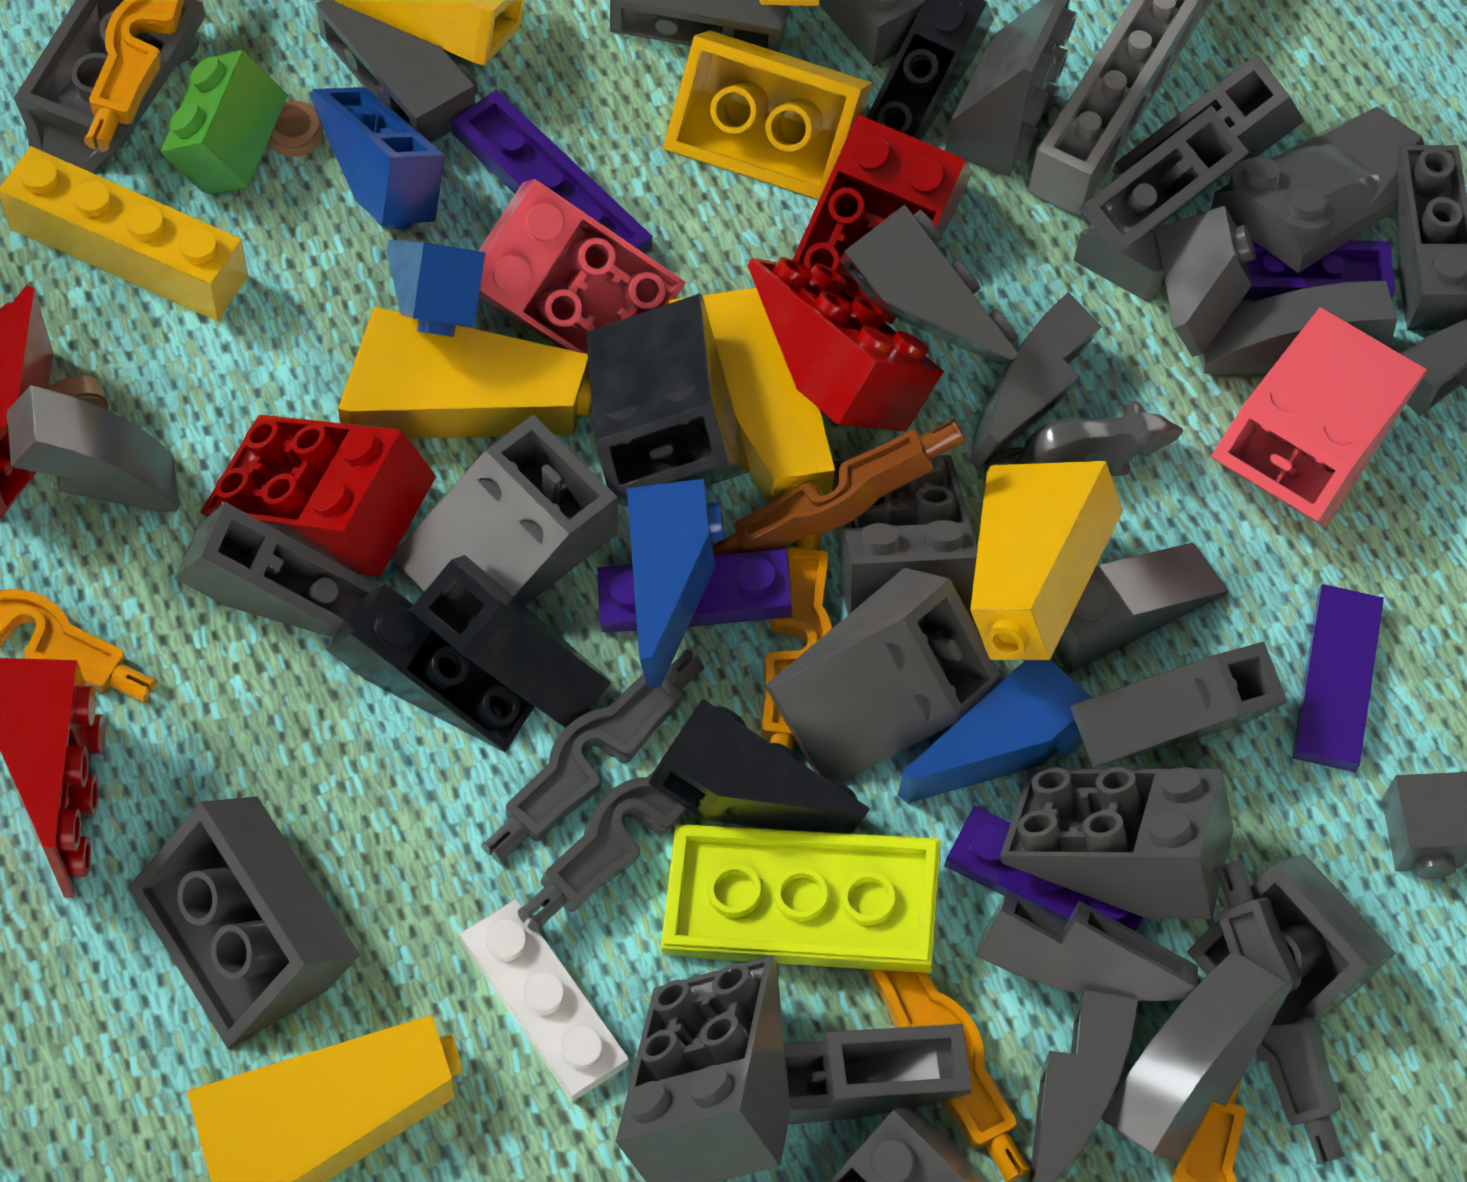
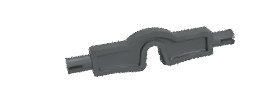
(569, 776)
(602, 850)
(1290, 1047)

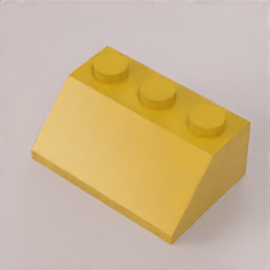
(763, 113)

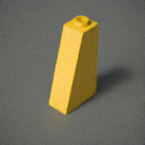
(461, 27)
(461, 383)
(775, 421)
(1038, 551)
(324, 1107)

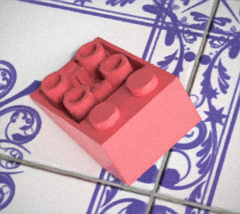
(566, 270)
(1319, 416)

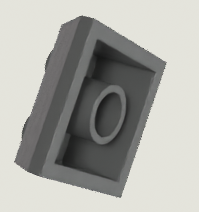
(1323, 932)

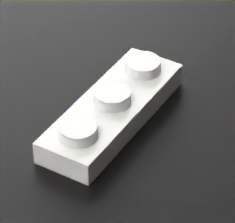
(544, 1001)

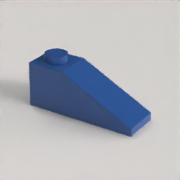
(382, 157)
(436, 284)
(671, 565)
(1003, 734)

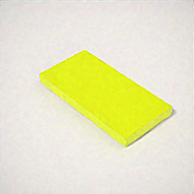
(802, 898)

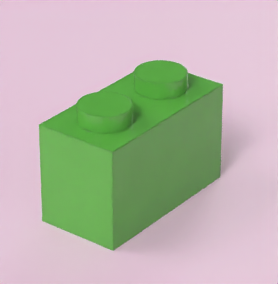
(224, 123)

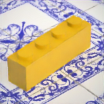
(124, 233)

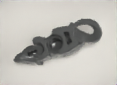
(1096, 440)

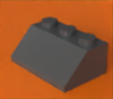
(241, 918)

